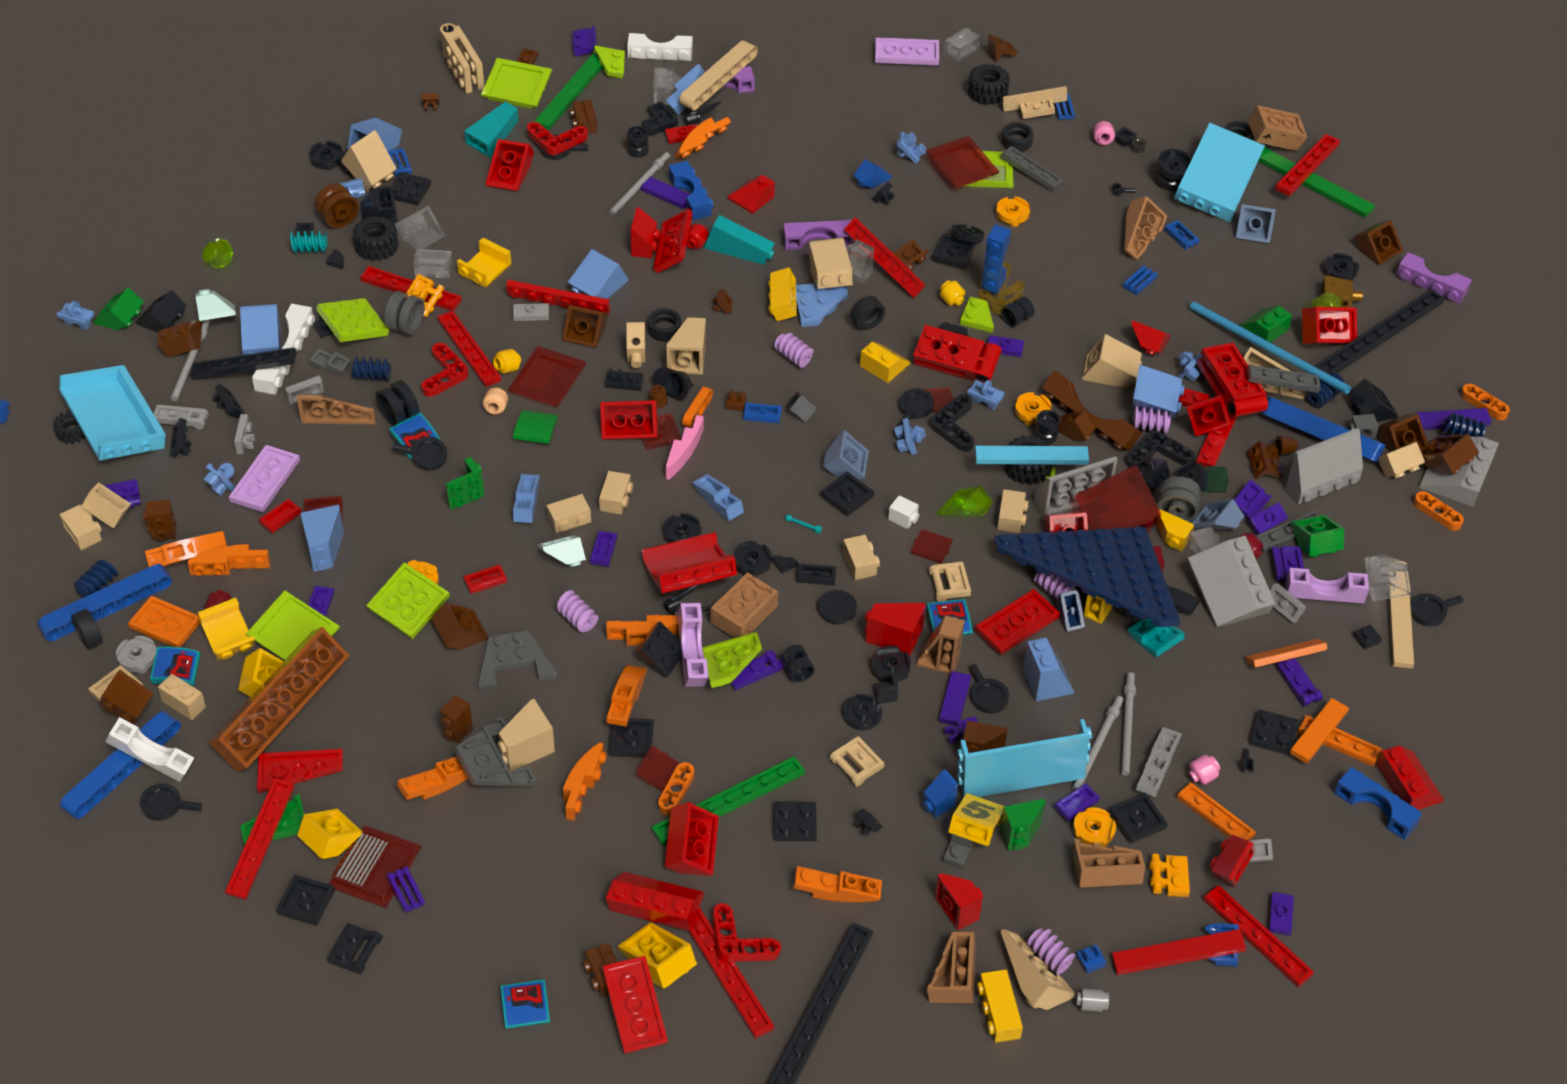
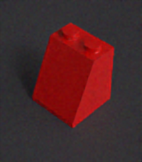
(895, 625)

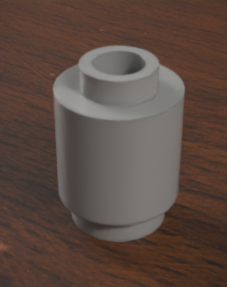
(1092, 1000)

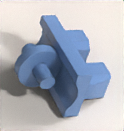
(907, 147)
(355, 187)
(73, 313)
(1186, 359)
(986, 393)
(910, 434)
(219, 479)

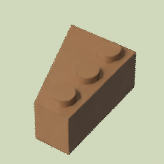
(943, 646)
(1107, 866)
(956, 972)

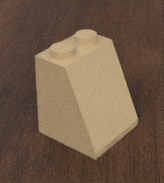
(369, 161)
(830, 263)
(688, 346)
(1112, 363)
(526, 737)

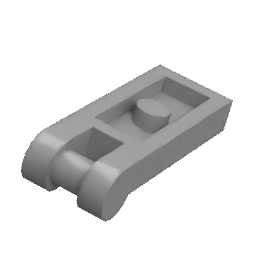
(171, 414)

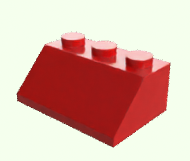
(621, 418)
(1408, 777)
(691, 840)

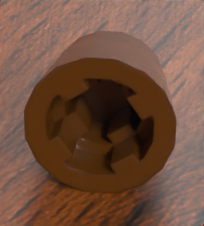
(658, 393)
(1285, 445)

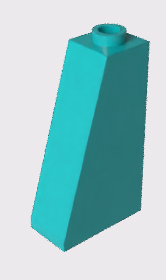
(494, 126)
(738, 242)

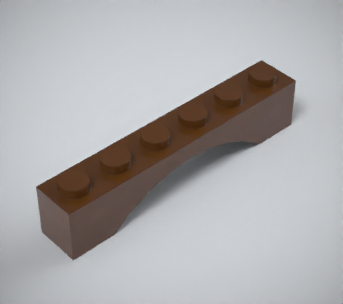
(1119, 430)

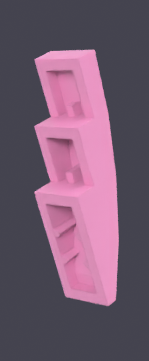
(683, 449)

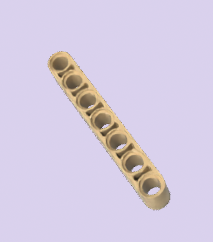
(718, 75)

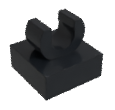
(883, 194)
(322, 328)
(869, 821)

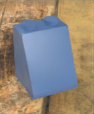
(388, 133)
(597, 276)
(260, 328)
(1157, 391)
(323, 535)
(1045, 671)

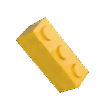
(782, 294)
(999, 1006)

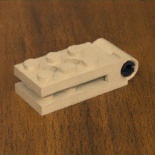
(461, 58)

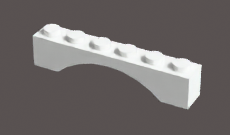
(298, 321)

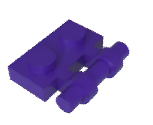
(127, 490)

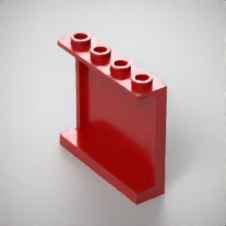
(688, 562)

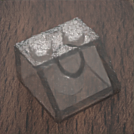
(664, 84)
(420, 229)
(1387, 577)

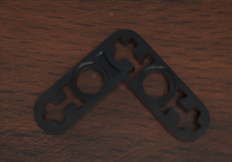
(948, 423)
(1153, 442)

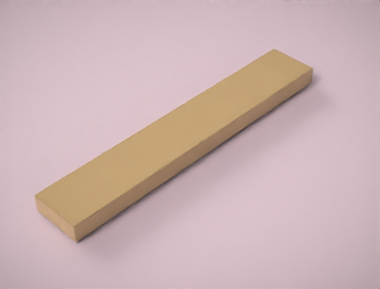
(1401, 632)

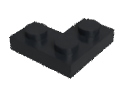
(661, 118)

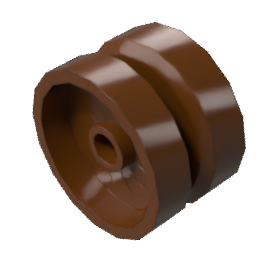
(336, 205)

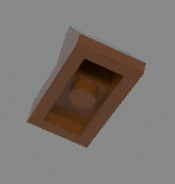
(998, 47)

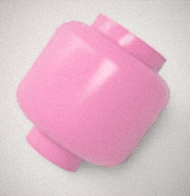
(1103, 133)
(1204, 769)

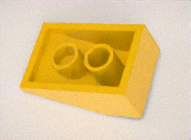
(665, 953)

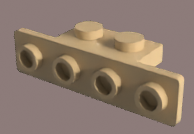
(1035, 103)

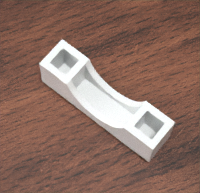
(677, 49)
(131, 741)

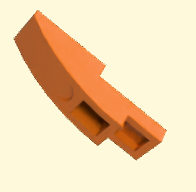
(700, 136)
(185, 549)
(223, 559)
(636, 631)
(625, 695)
(581, 777)
(434, 781)
(841, 887)

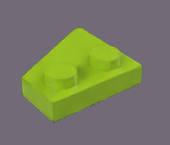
(611, 60)
(977, 315)

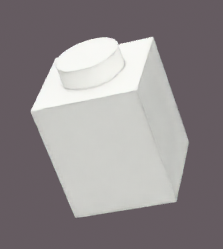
(903, 512)

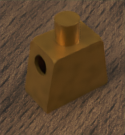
(1341, 288)

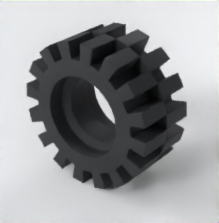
(64, 434)

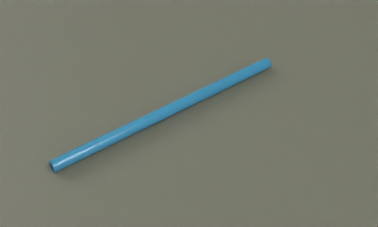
(1271, 348)

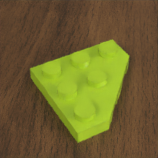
(730, 657)

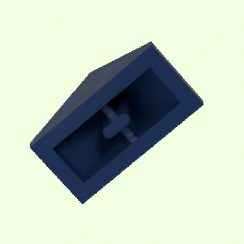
(1070, 610)

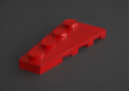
(297, 766)

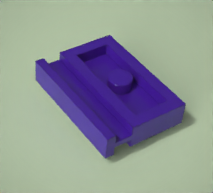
(584, 41)
(1251, 499)
(1286, 558)

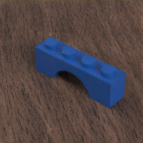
(683, 177)
(996, 246)
(1357, 788)

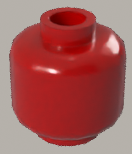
(697, 236)

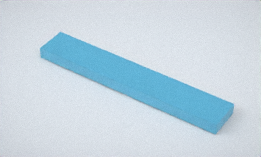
(1032, 455)

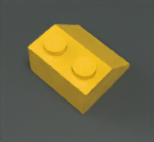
(882, 361)
(256, 670)
(328, 832)

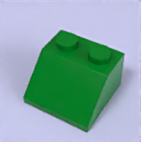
(119, 310)
(1269, 323)
(1318, 535)
(1021, 823)

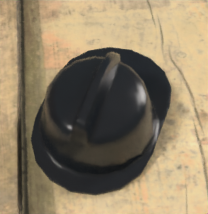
(675, 382)

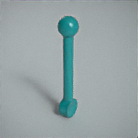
(817, 529)

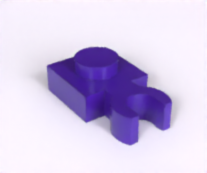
(959, 730)

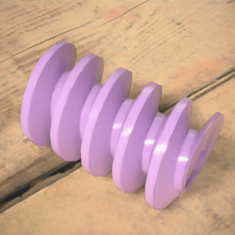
(794, 349)
(1151, 420)
(1052, 584)
(577, 611)
(1050, 950)

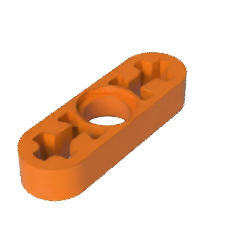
(698, 406)
(1498, 411)
(1430, 500)
(676, 780)

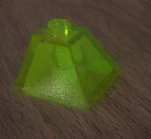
(967, 503)

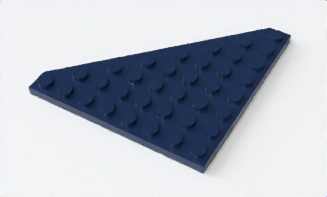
(1102, 562)

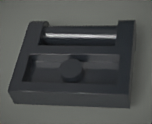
(349, 945)

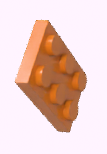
(164, 622)

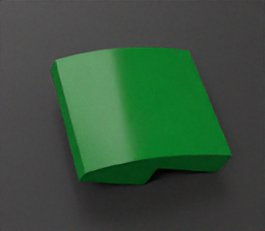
(535, 427)

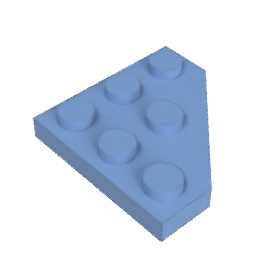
(816, 303)

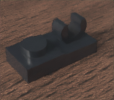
(624, 380)
(227, 399)
(177, 443)

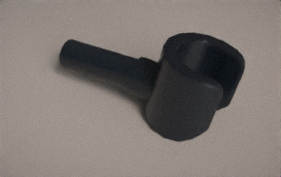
(1118, 190)
(1247, 762)

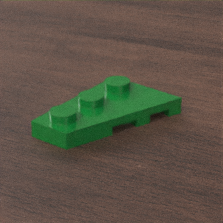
(288, 825)

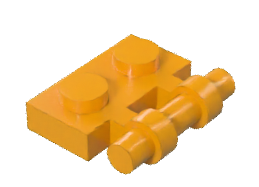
(421, 288)
(1176, 875)

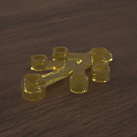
(1000, 302)

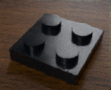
(410, 188)
(954, 251)
(847, 493)
(661, 649)
(1274, 732)
(633, 739)
(1138, 817)
(795, 821)
(305, 900)

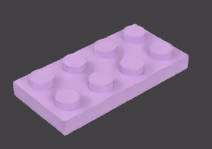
(907, 51)
(264, 478)

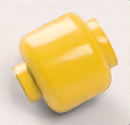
(952, 293)
(507, 361)

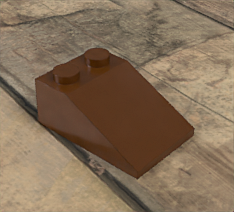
(1449, 453)

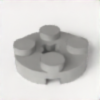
(136, 663)

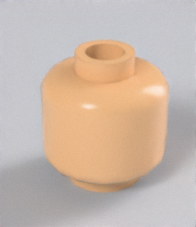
(495, 401)

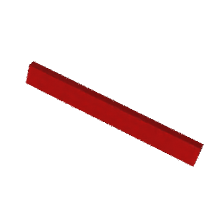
(730, 979)

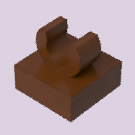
(430, 99)
(722, 302)
(735, 401)

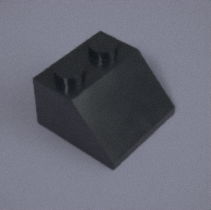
(162, 312)
(1372, 401)

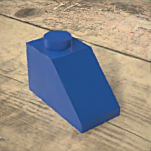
(871, 174)
(940, 795)

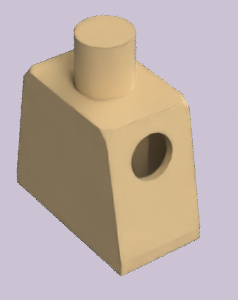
(636, 349)

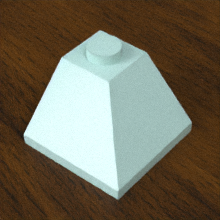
(213, 305)
(566, 550)

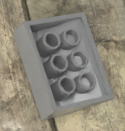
(1325, 467)
(1466, 483)
(1059, 491)
(1231, 582)

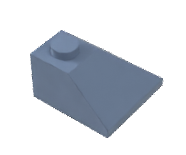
(1255, 223)
(846, 456)
(1219, 515)

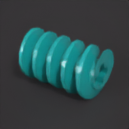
(309, 242)

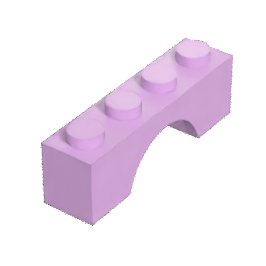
(1349, 588)
(693, 660)

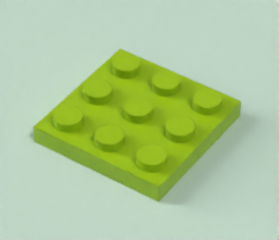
(352, 320)
(408, 600)

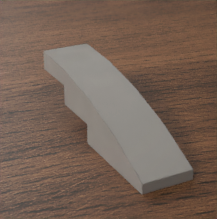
(1159, 762)

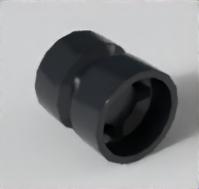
(637, 141)
(1017, 312)
(1047, 426)
(797, 663)

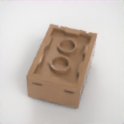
(1277, 128)
(744, 606)

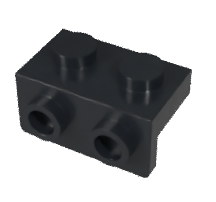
(1154, 472)

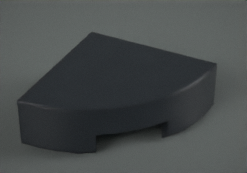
(336, 259)
(784, 564)

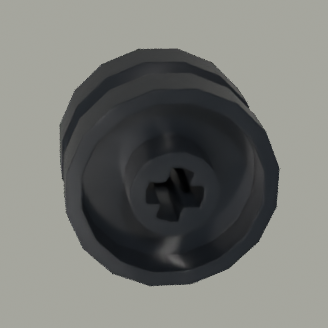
(1171, 168)
(397, 402)

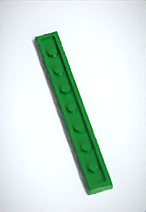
(569, 92)
(1319, 184)
(742, 793)

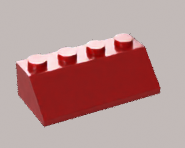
(654, 900)

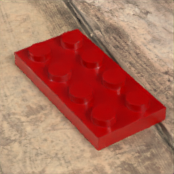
(673, 240)
(1017, 621)
(634, 1004)

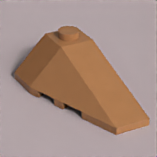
(1143, 223)
(332, 411)

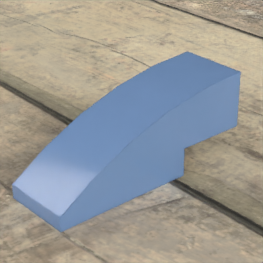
(682, 85)
(719, 497)
(526, 498)

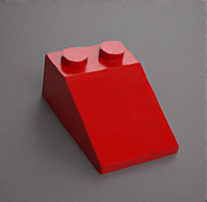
(509, 165)
(1329, 325)

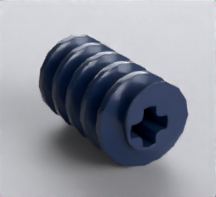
(370, 368)
(1325, 394)
(1464, 426)
(95, 578)

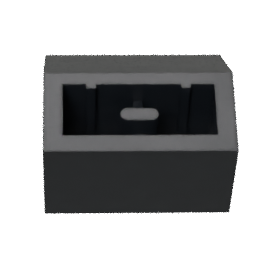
(379, 203)

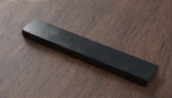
(243, 363)

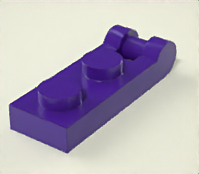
(757, 670)
(1298, 681)

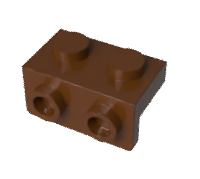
(911, 254)
(1265, 460)

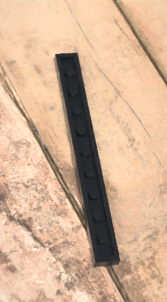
(1381, 332)
(822, 1006)

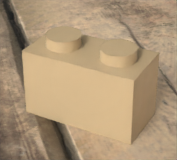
(1401, 460)
(615, 492)
(106, 505)
(1011, 511)
(569, 513)
(81, 527)
(860, 557)
(181, 696)

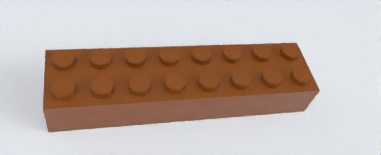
(278, 699)

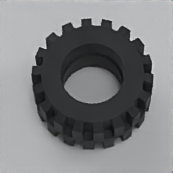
(988, 84)
(375, 238)
(1028, 472)

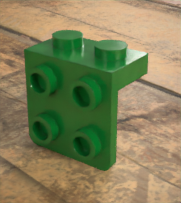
(467, 487)

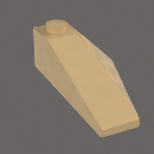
(1256, 358)
(1035, 980)

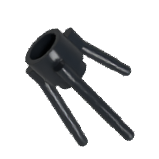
(694, 116)
(673, 604)

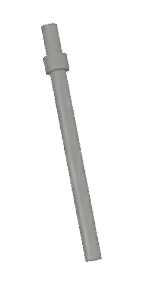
(656, 165)
(188, 364)
(1129, 692)
(1111, 715)

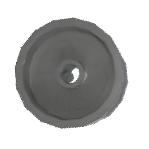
(404, 312)
(1179, 497)

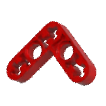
(556, 145)
(433, 385)
(733, 943)

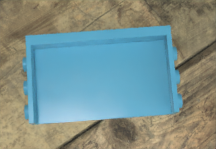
(1219, 172)
(111, 412)
(1024, 764)

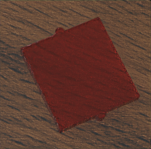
(941, 397)
(931, 546)
(657, 768)

